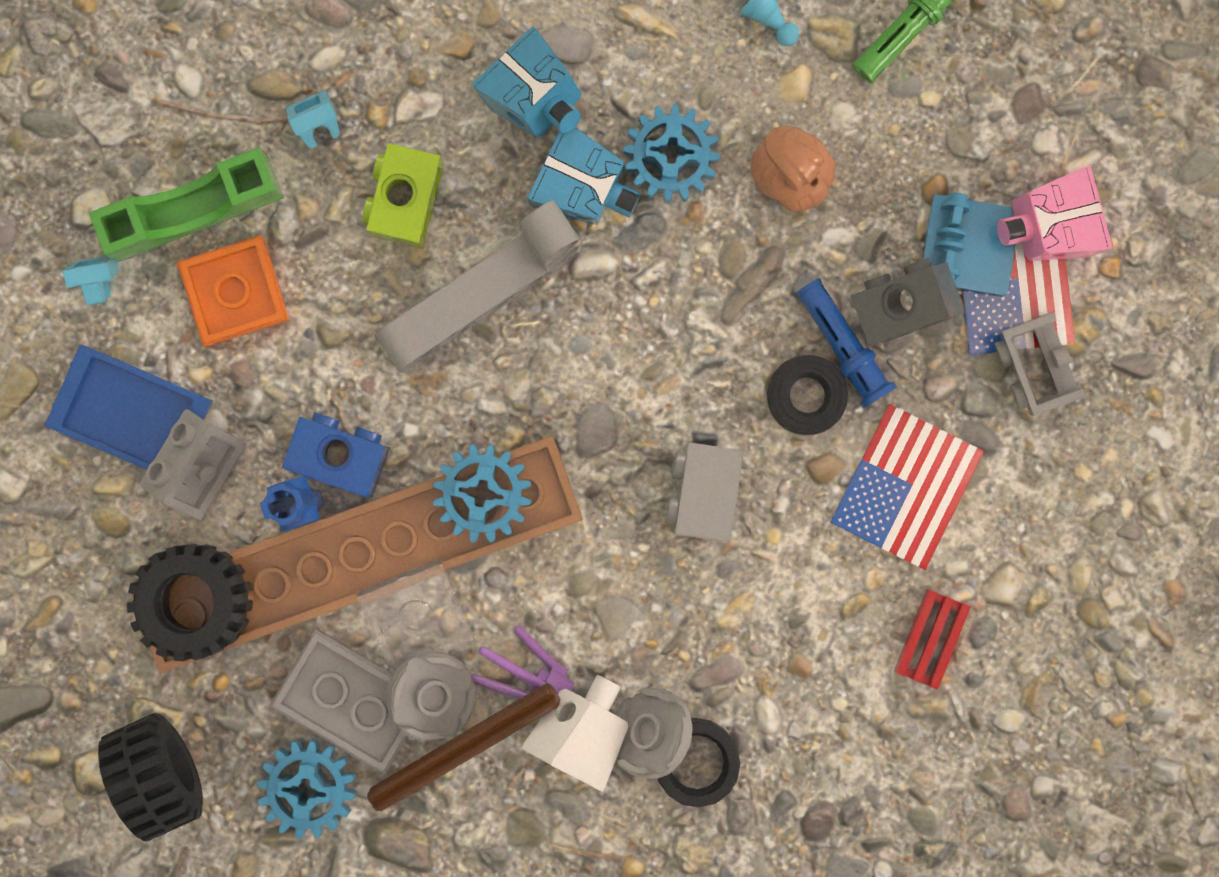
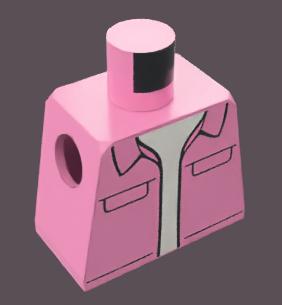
(1058, 220)

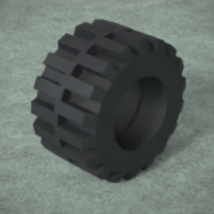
(152, 603)
(150, 777)

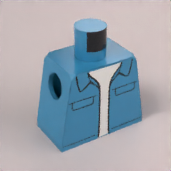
(531, 87)
(582, 180)

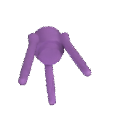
(554, 676)

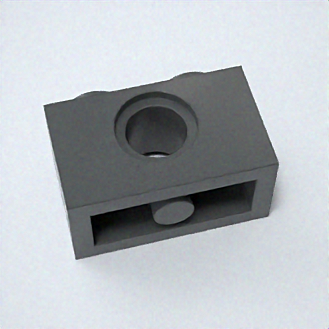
(932, 295)

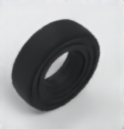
(807, 367)

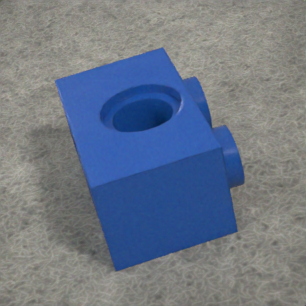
(309, 455)

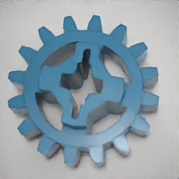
(692, 154)
(478, 514)
(303, 807)

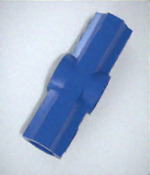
(292, 504)

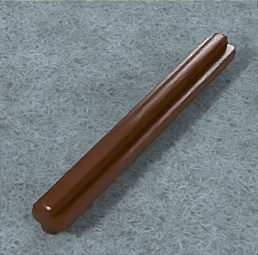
(464, 747)

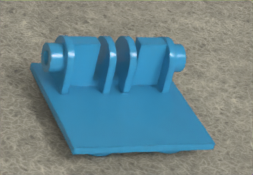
(967, 239)

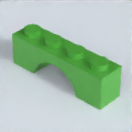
(160, 218)

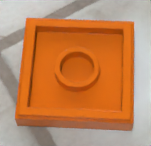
(233, 291)

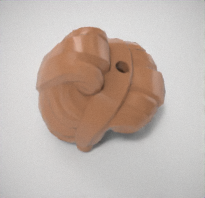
(793, 168)

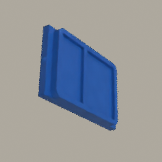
(120, 407)

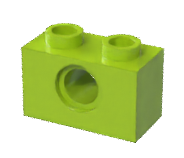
(408, 222)

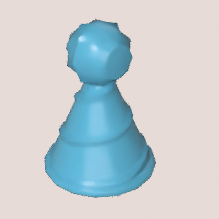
(769, 14)

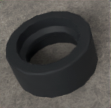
(726, 780)

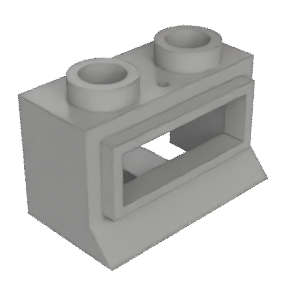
(1055, 357)

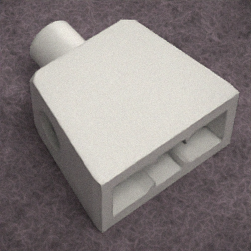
(581, 734)

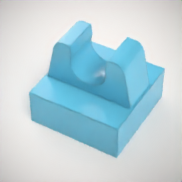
(310, 114)
(92, 277)

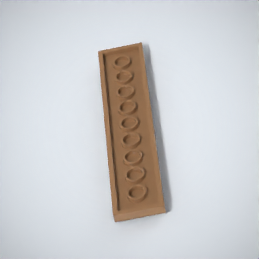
(335, 557)

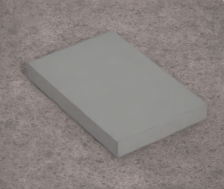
(342, 701)

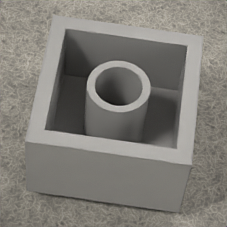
(705, 491)

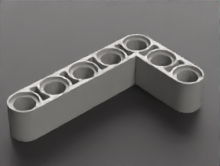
(541, 250)

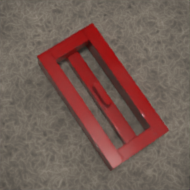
(948, 645)

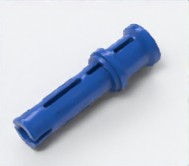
(857, 362)

